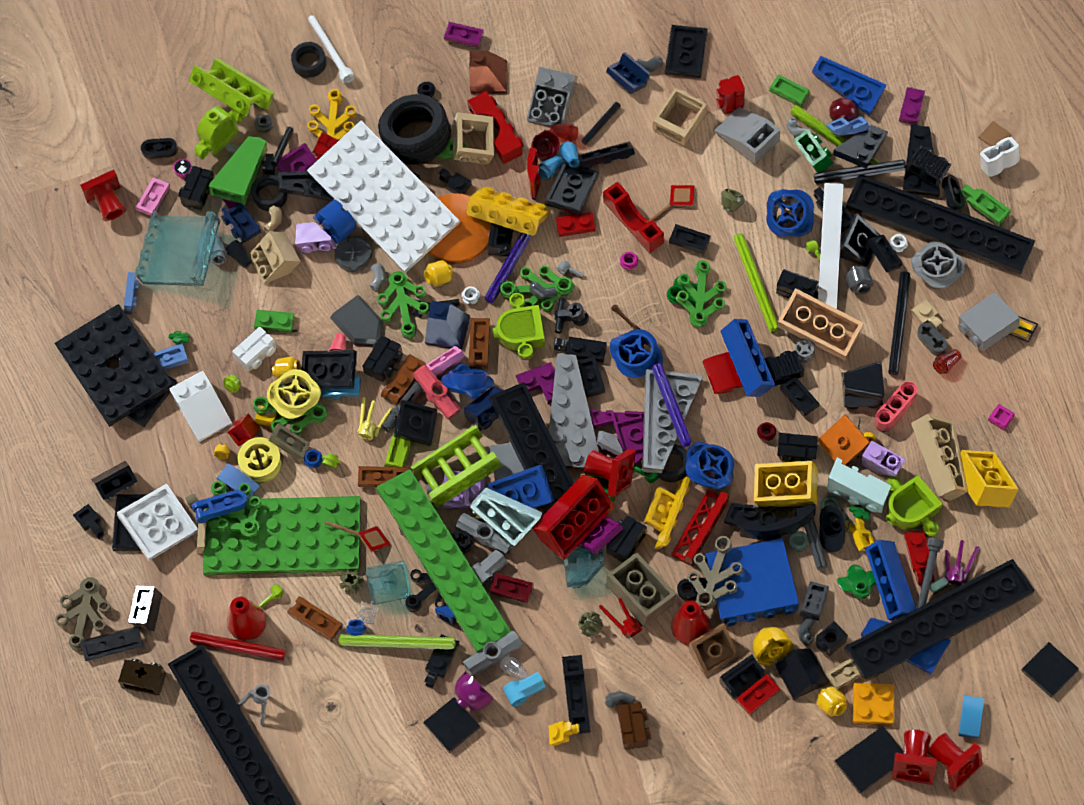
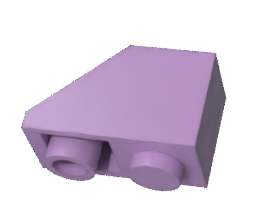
(313, 238)
(881, 460)

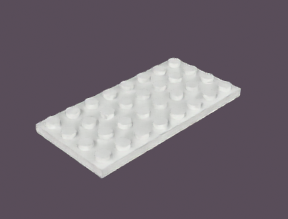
(383, 196)

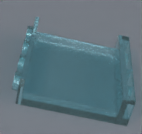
(177, 249)

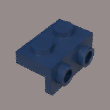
(629, 73)
(241, 222)

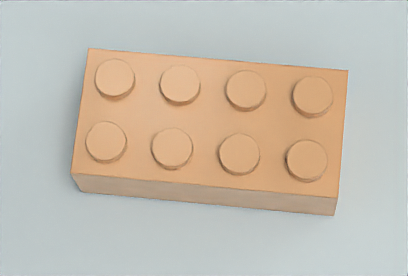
(820, 324)

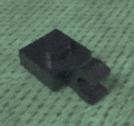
(455, 183)
(88, 519)

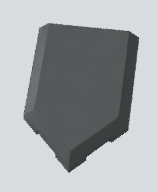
(358, 322)

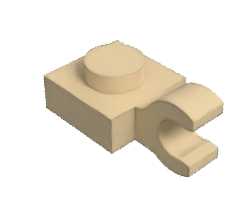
(927, 314)

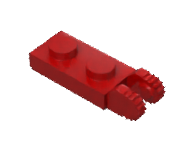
(918, 553)

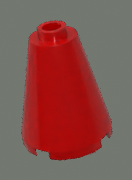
(245, 619)
(690, 622)

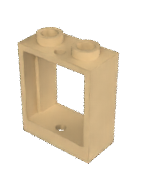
(476, 123)
(672, 131)

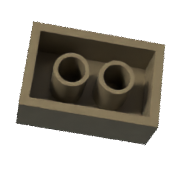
(640, 589)

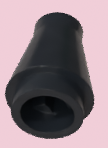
(238, 252)

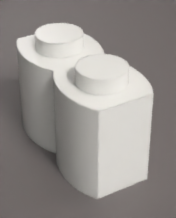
(998, 157)

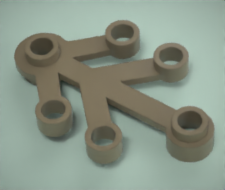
(714, 576)
(83, 610)

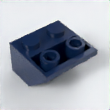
(481, 411)

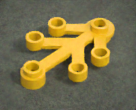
(333, 123)

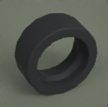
(308, 47)
(260, 183)
(677, 475)

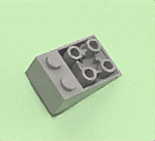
(551, 96)
(749, 134)

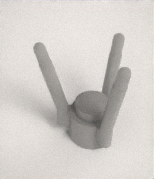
(259, 696)

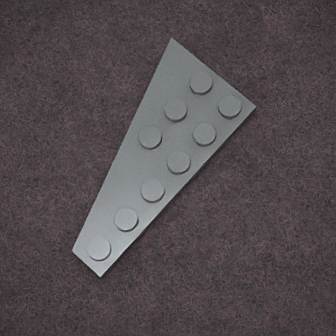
(570, 416)
(658, 427)

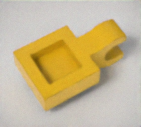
(861, 536)
(560, 732)

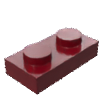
(511, 588)

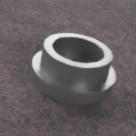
(264, 127)

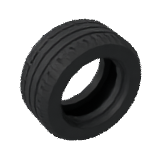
(409, 110)

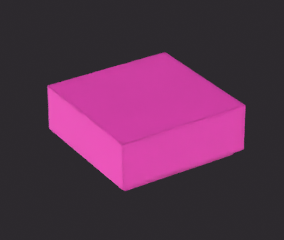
(1001, 417)

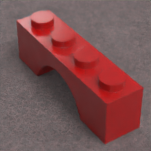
(506, 144)
(621, 205)

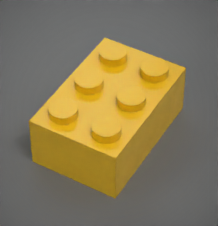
(785, 484)

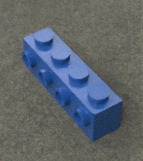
(747, 358)
(890, 579)

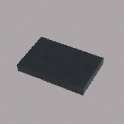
(686, 51)
(571, 188)
(330, 368)
(121, 538)
(869, 759)

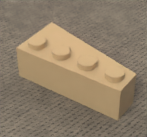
(942, 455)

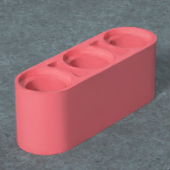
(893, 414)

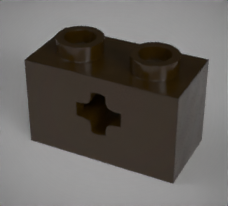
(149, 683)

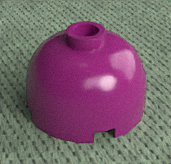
(471, 693)

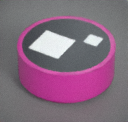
(181, 167)

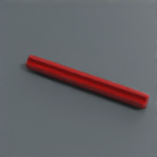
(237, 646)

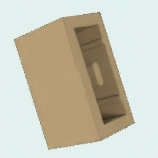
(274, 256)

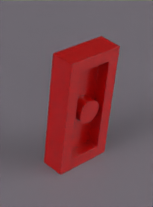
(575, 224)
(758, 694)

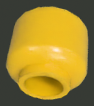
(438, 273)
(285, 364)
(831, 701)

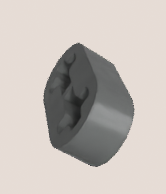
(929, 342)

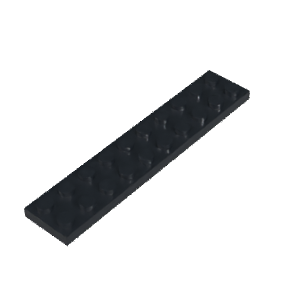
(940, 224)
(939, 620)
(229, 729)

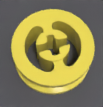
(247, 463)

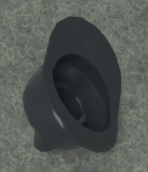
(833, 526)

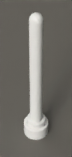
(345, 73)

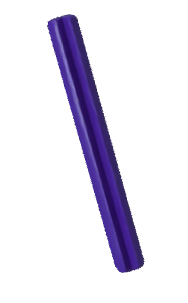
(507, 267)
(671, 404)

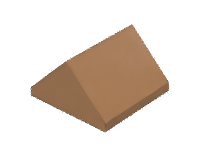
(713, 650)

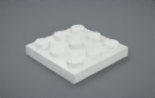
(157, 522)

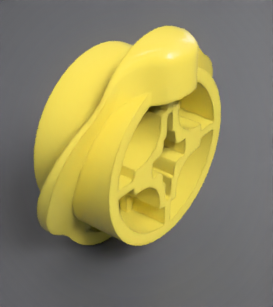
(295, 377)

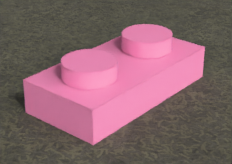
(153, 196)
(447, 359)

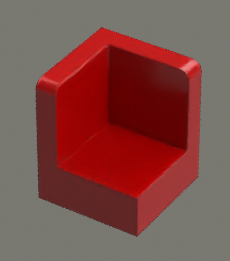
(243, 429)

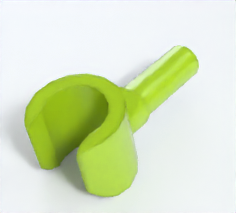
(812, 246)
(277, 593)

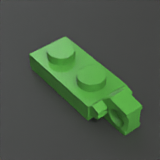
(986, 204)

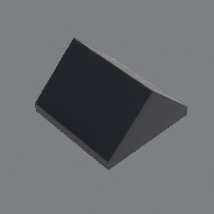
(855, 245)
(801, 672)

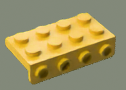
(507, 210)

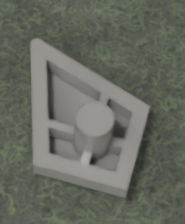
(609, 442)

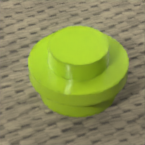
(232, 383)
(331, 460)

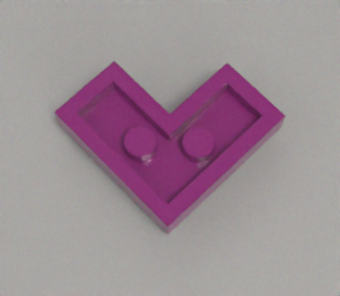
(539, 377)

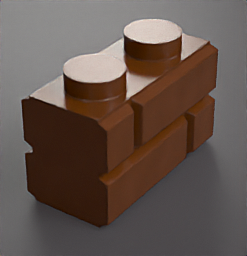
(633, 726)

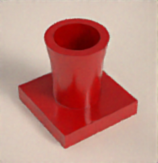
(102, 190)
(616, 470)
(914, 763)
(960, 764)

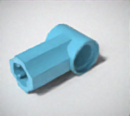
(519, 691)

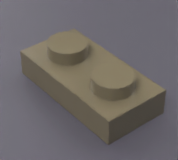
(289, 441)

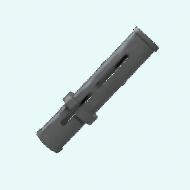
(389, 423)

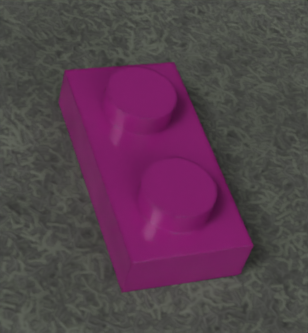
(463, 34)
(911, 106)

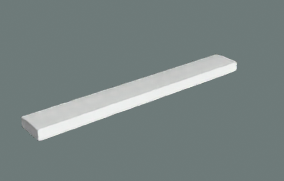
(830, 244)

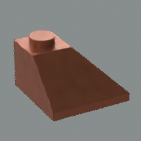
(487, 72)

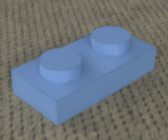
(131, 286)
(171, 357)

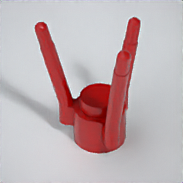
(631, 625)

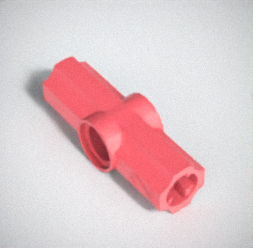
(429, 383)

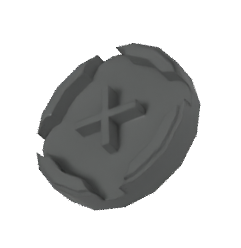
(353, 254)

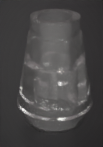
(513, 668)

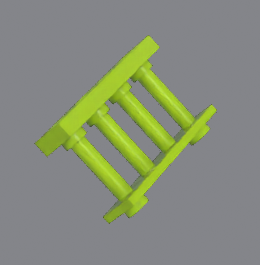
(231, 87)
(463, 480)

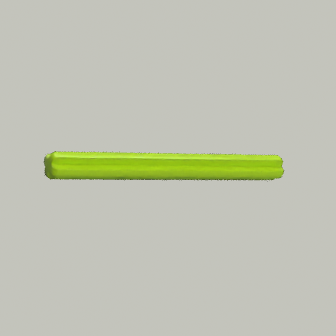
(820, 127)
(756, 282)
(397, 641)

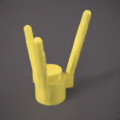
(367, 429)

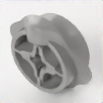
(938, 265)

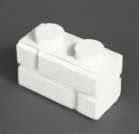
(254, 349)

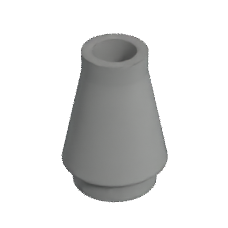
(219, 252)

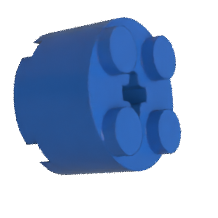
(335, 221)

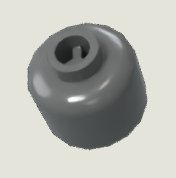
(859, 279)

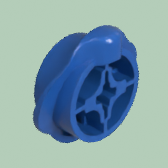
(776, 200)
(632, 346)
(467, 381)
(702, 454)

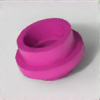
(629, 256)

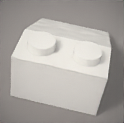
(200, 406)

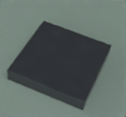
(415, 422)
(1050, 669)
(451, 725)

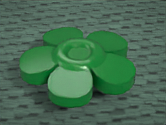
(179, 337)
(859, 512)

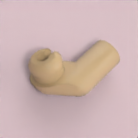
(276, 218)

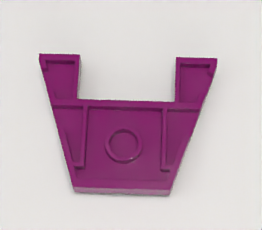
(628, 427)

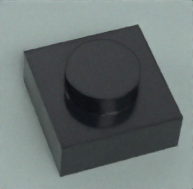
(266, 165)

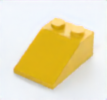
(988, 479)

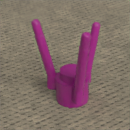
(956, 575)

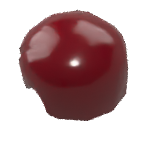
(843, 108)
(546, 143)

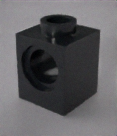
(835, 632)

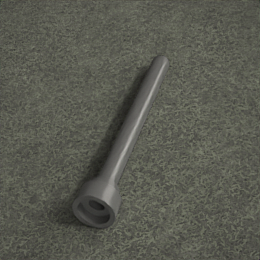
(935, 546)

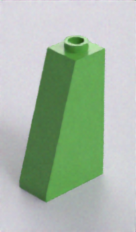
(240, 172)

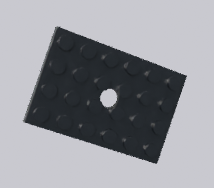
(121, 389)

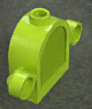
(216, 131)
(520, 328)
(913, 505)

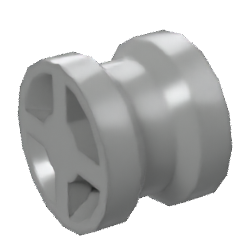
(802, 347)

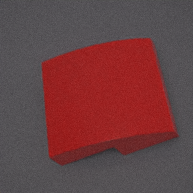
(533, 172)
(722, 373)

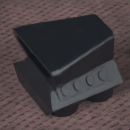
(863, 386)

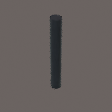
(603, 120)
(281, 148)

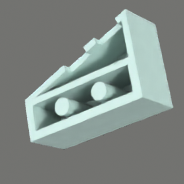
(857, 488)
(505, 514)

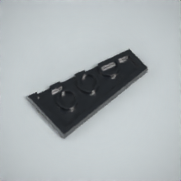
(912, 183)
(301, 184)

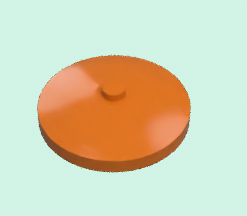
(467, 239)

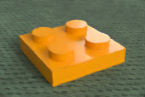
(873, 704)

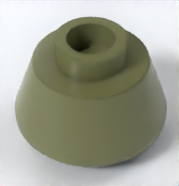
(731, 200)

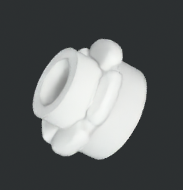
(898, 238)
(470, 291)

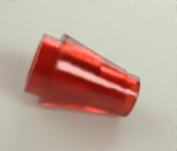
(565, 131)
(946, 361)

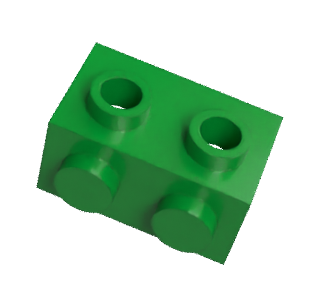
(813, 151)

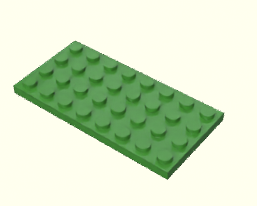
(289, 538)

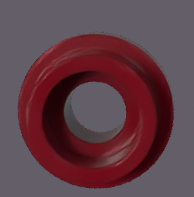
(769, 427)

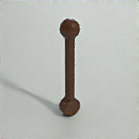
(615, 308)

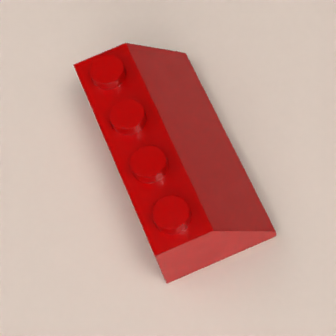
(573, 516)

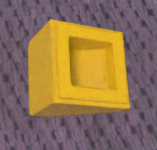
(266, 418)

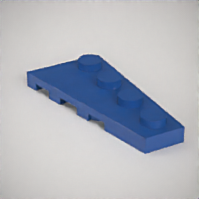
(850, 84)
(926, 660)

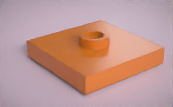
(843, 441)

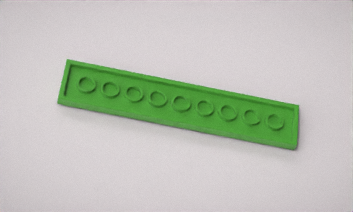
(443, 560)

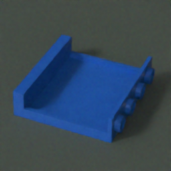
(763, 587)

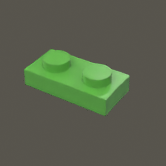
(274, 321)

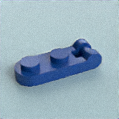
(219, 505)

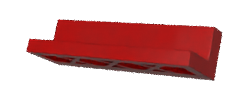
(704, 529)

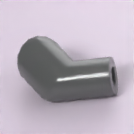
(540, 292)
(804, 631)

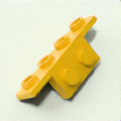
(664, 511)

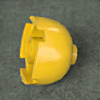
(770, 645)

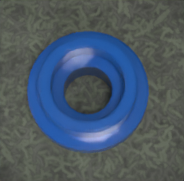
(313, 454)
(356, 627)

